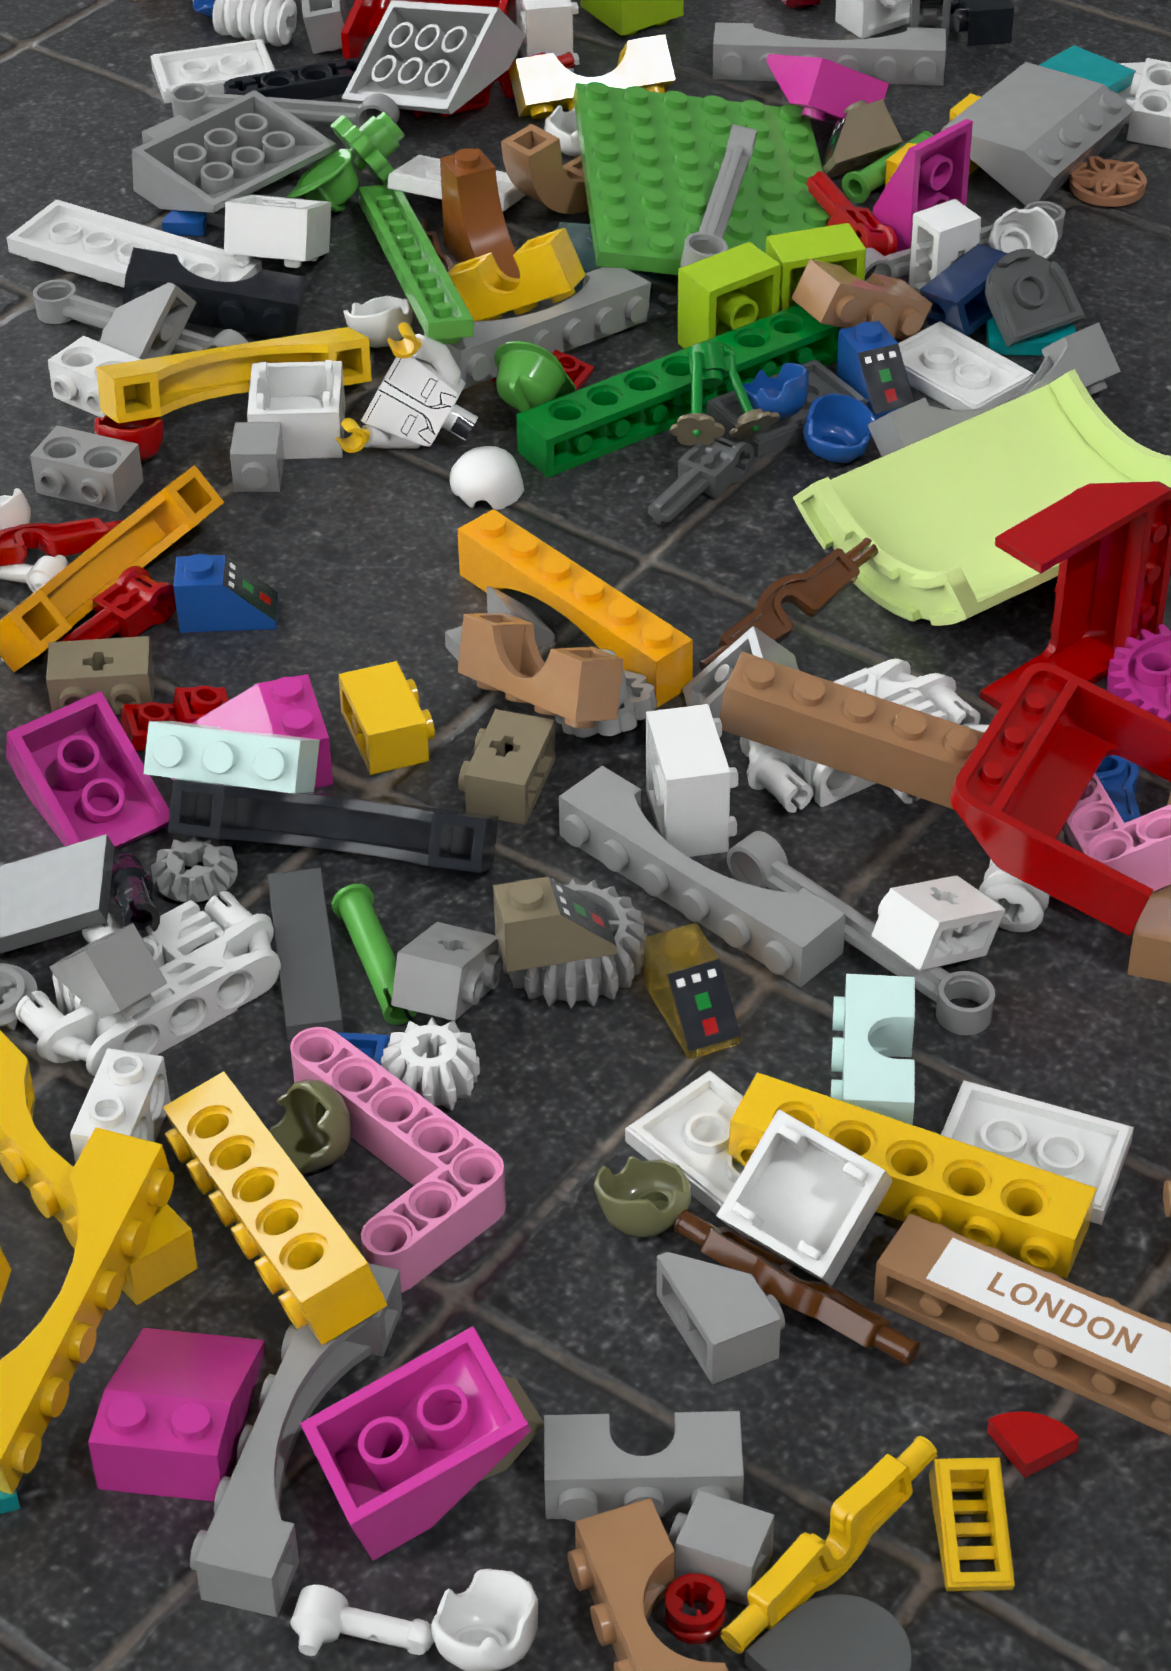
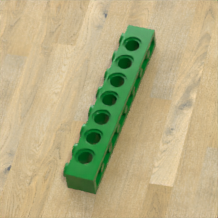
(659, 392)

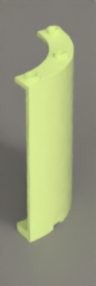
(951, 494)

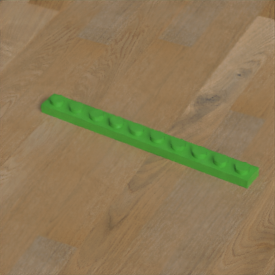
(416, 265)

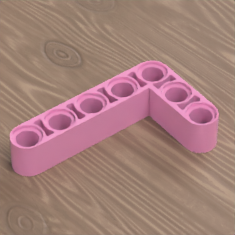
(1133, 848)
(452, 1172)

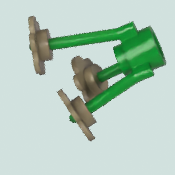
(707, 370)

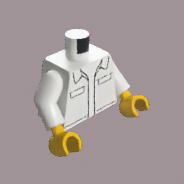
(412, 399)

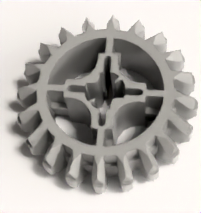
(592, 976)

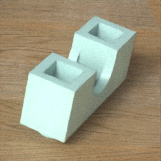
(231, 757)
(875, 1025)

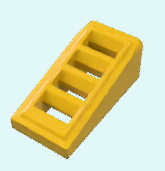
(971, 1476)

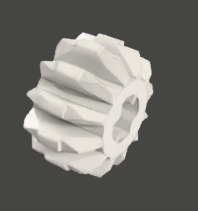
(434, 1061)

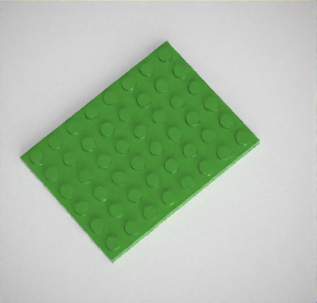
(656, 163)

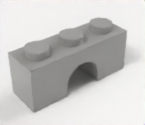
(592, 1475)

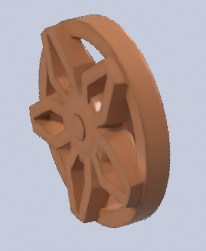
(1107, 182)

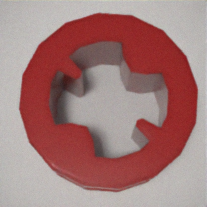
(697, 1628)

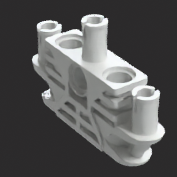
(799, 779)
(210, 966)

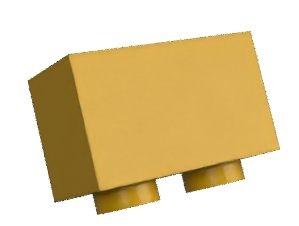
(385, 717)

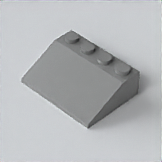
(435, 55)
(1041, 128)
(225, 155)

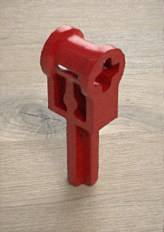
(861, 219)
(127, 607)

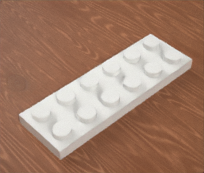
(102, 246)

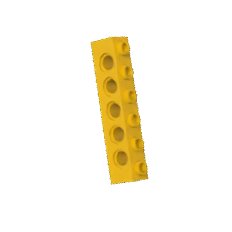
(935, 1177)
(274, 1210)

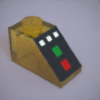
(690, 990)

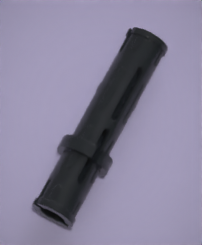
(134, 894)

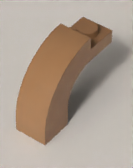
(537, 170)

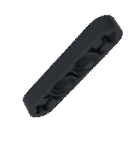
(299, 82)

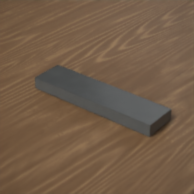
(304, 951)

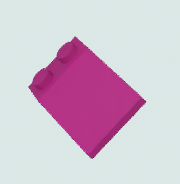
(823, 85)
(925, 178)
(279, 708)
(86, 775)
(175, 1414)
(416, 1441)

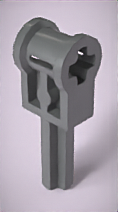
(703, 470)

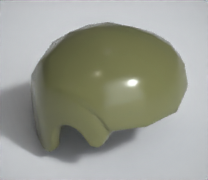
(314, 1125)
(643, 1196)

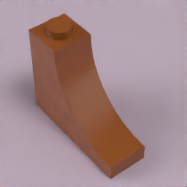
(473, 210)

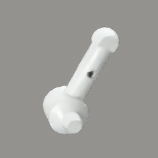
(36, 574)
(325, 1614)

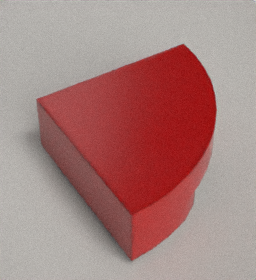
(1031, 1440)

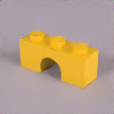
(546, 269)

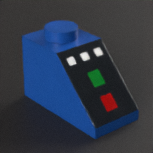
(873, 367)
(221, 596)

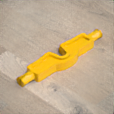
(816, 1563)

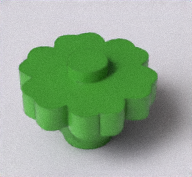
(370, 143)

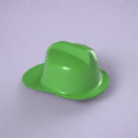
(329, 180)
(529, 375)

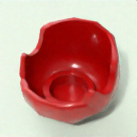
(145, 433)

